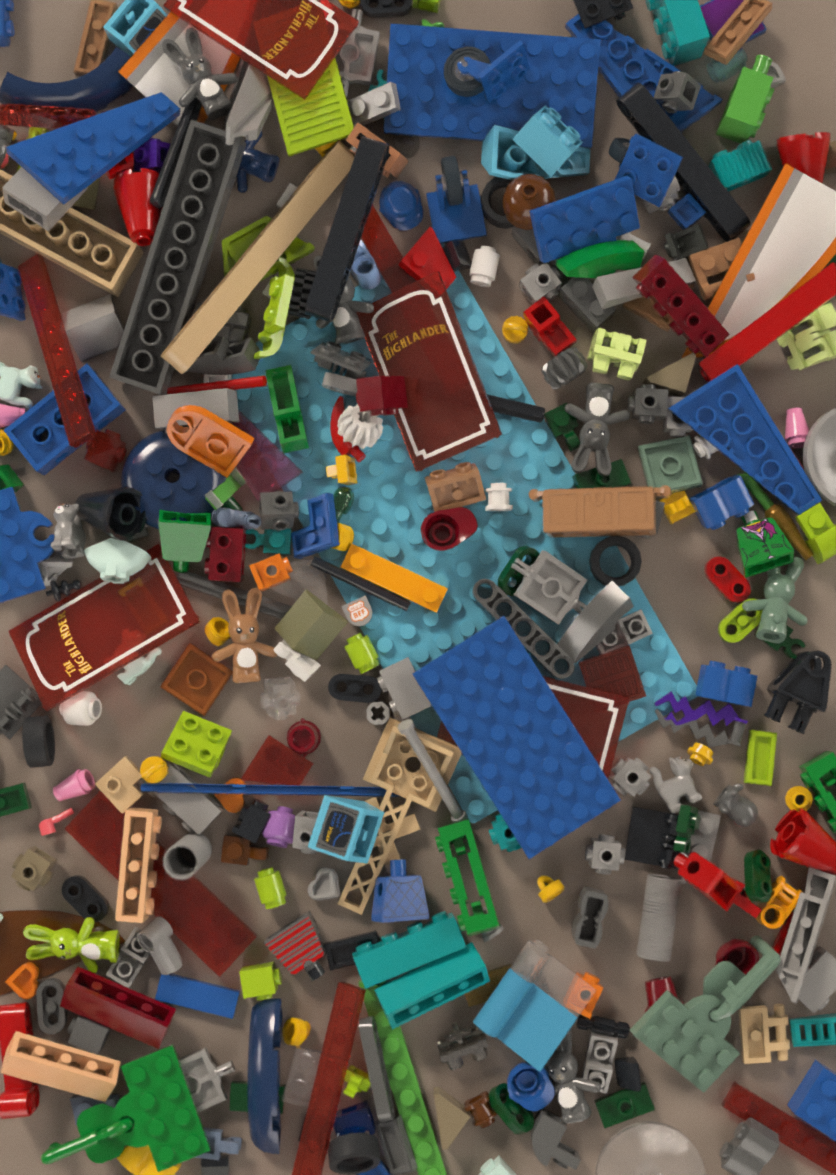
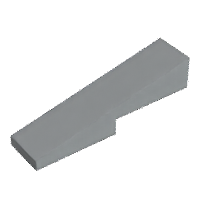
(620, 286)

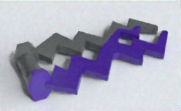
(690, 717)

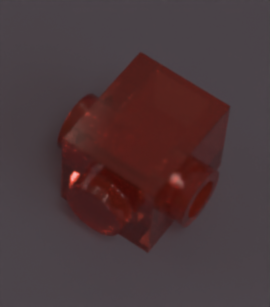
(106, 450)

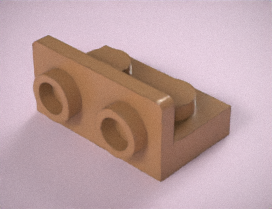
(455, 487)

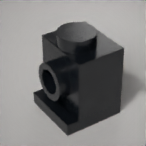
(253, 820)

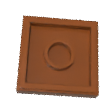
(197, 679)

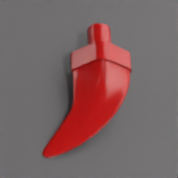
(343, 448)

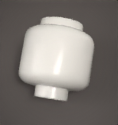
(81, 709)

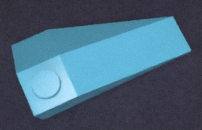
(507, 160)

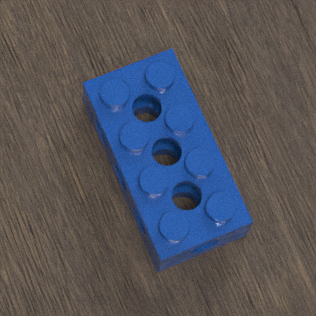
(45, 417)

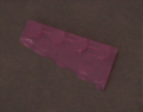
(264, 464)

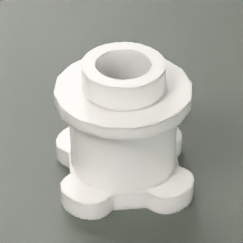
(703, 447)
(498, 497)

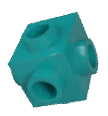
(498, 837)

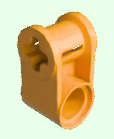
(779, 902)

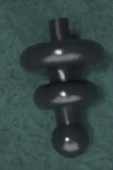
(65, 588)

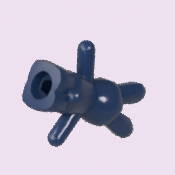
(256, 164)

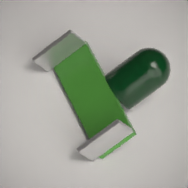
(222, 495)

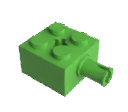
(747, 102)

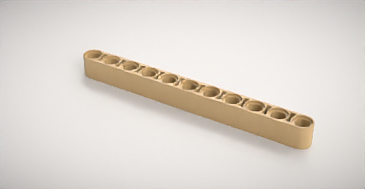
(259, 258)

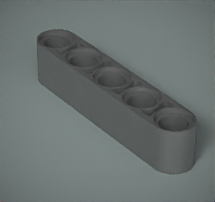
(535, 634)

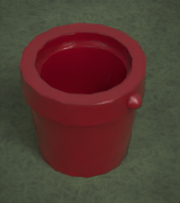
(304, 737)
(656, 988)

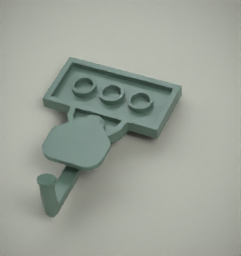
(694, 1033)

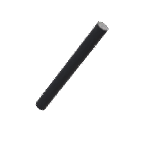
(360, 583)

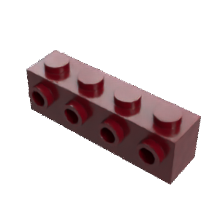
(680, 305)
(117, 1007)

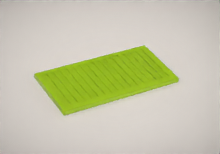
(318, 118)

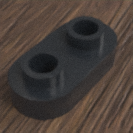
(386, 8)
(355, 687)
(87, 895)

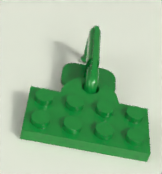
(156, 1107)

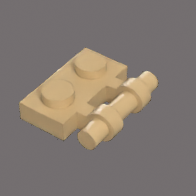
(754, 1033)

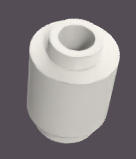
(484, 266)

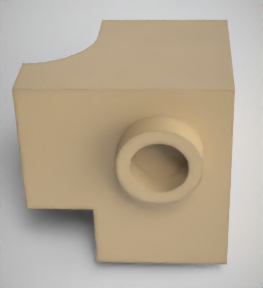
(121, 784)

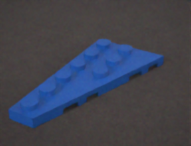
(626, 63)
(82, 152)
(739, 426)

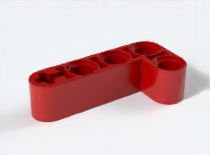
(20, 1096)

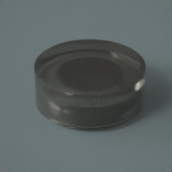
(407, 145)

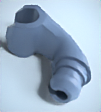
(234, 518)

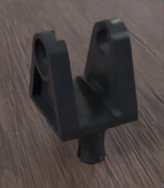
(802, 686)

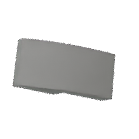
(627, 631)
(129, 962)
(599, 1059)

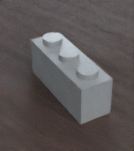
(218, 401)
(193, 808)

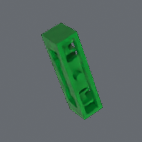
(811, 774)
(455, 835)

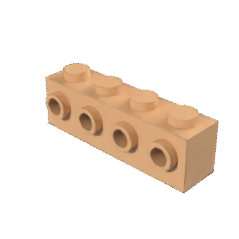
(136, 865)
(60, 1066)

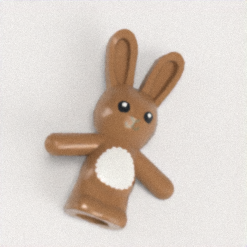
(243, 632)

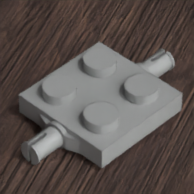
(358, 55)
(550, 587)
(205, 1078)

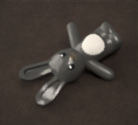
(198, 72)
(346, 319)
(595, 432)
(563, 1070)

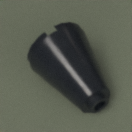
(113, 512)

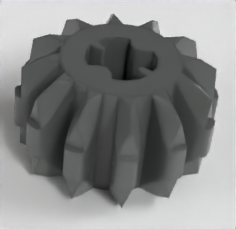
(564, 368)

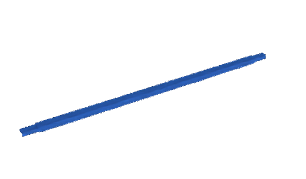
(265, 789)

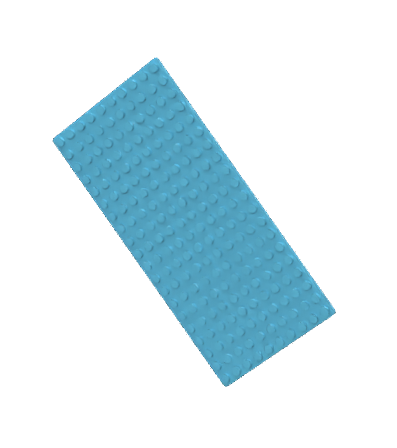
(395, 500)

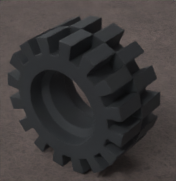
(300, 292)

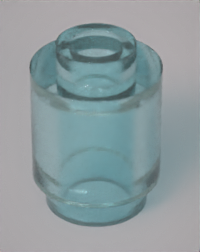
(722, 72)

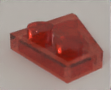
(277, 764)

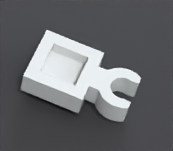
(300, 664)

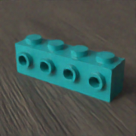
(408, 949)
(432, 985)

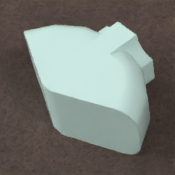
(116, 560)

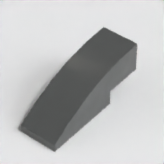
(226, 358)
(595, 622)

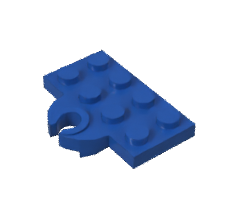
(585, 219)
(20, 549)

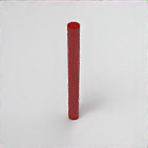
(234, 384)

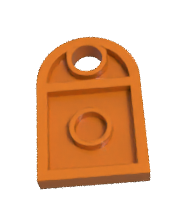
(208, 438)

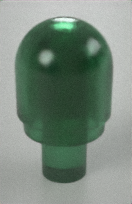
(343, 501)

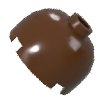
(523, 195)

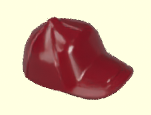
(448, 528)
(739, 953)

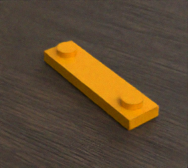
(394, 578)

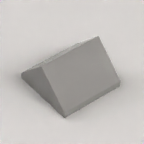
(94, 327)

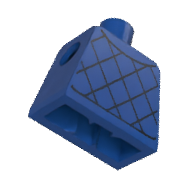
(399, 896)

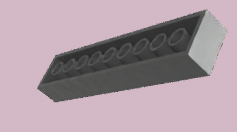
(178, 255)

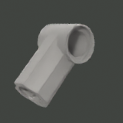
(157, 940)

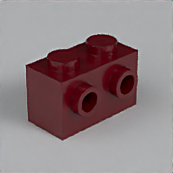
(381, 395)
(226, 554)

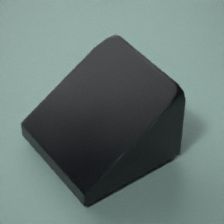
(457, 255)
(628, 1073)

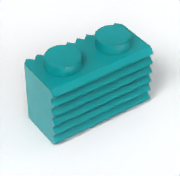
(741, 165)

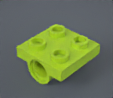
(196, 744)

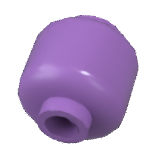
(279, 827)

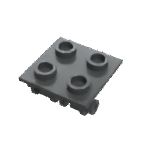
(331, 353)
(17, 702)

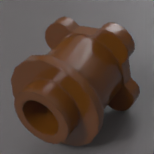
(480, 1110)

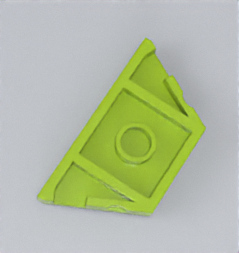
(237, 243)

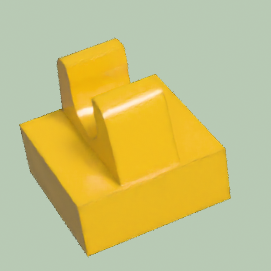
(343, 470)
(677, 506)

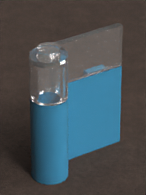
(534, 1005)

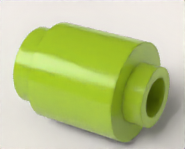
(361, 652)
(270, 888)

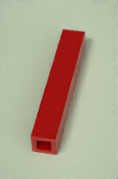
(772, 324)

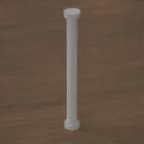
(407, 728)

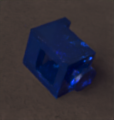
(354, 1119)

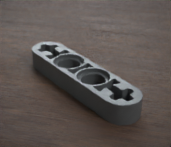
(376, 1068)

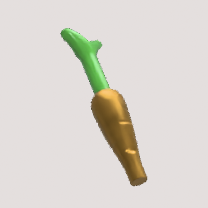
(780, 516)

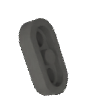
(50, 1005)

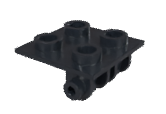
(597, 11)
(652, 837)

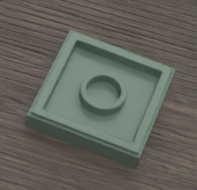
(670, 464)

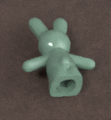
(778, 593)

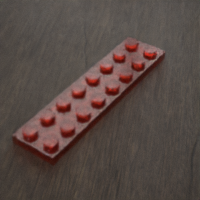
(186, 904)

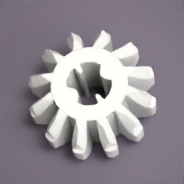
(359, 427)

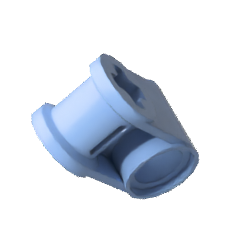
(363, 263)

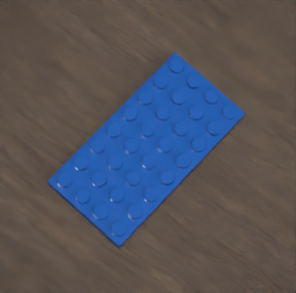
(559, 77)
(516, 737)

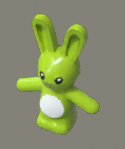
(68, 944)

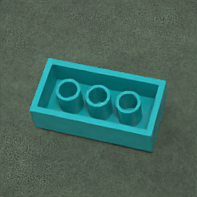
(680, 28)

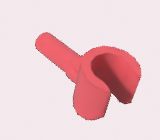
(47, 826)

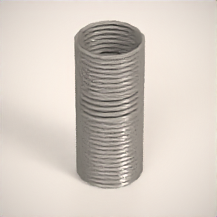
(177, 866)
(657, 917)

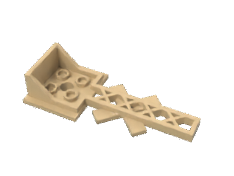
(390, 772)

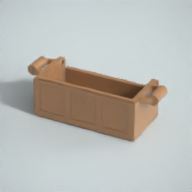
(599, 511)

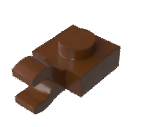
(239, 850)

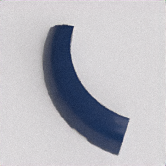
(88, 91)
(264, 1075)

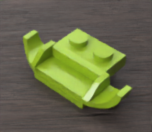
(277, 311)

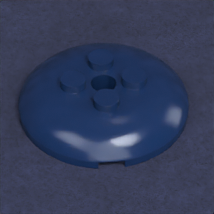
(148, 471)

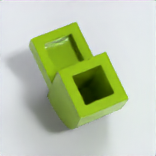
(819, 531)

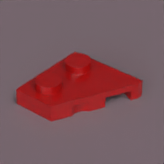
(428, 257)

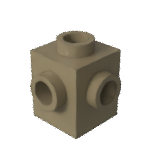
(33, 869)

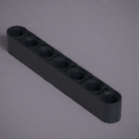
(693, 173)
(347, 229)

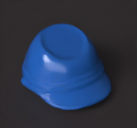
(401, 205)
(530, 1087)

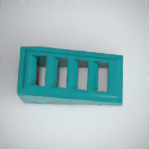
(818, 1020)

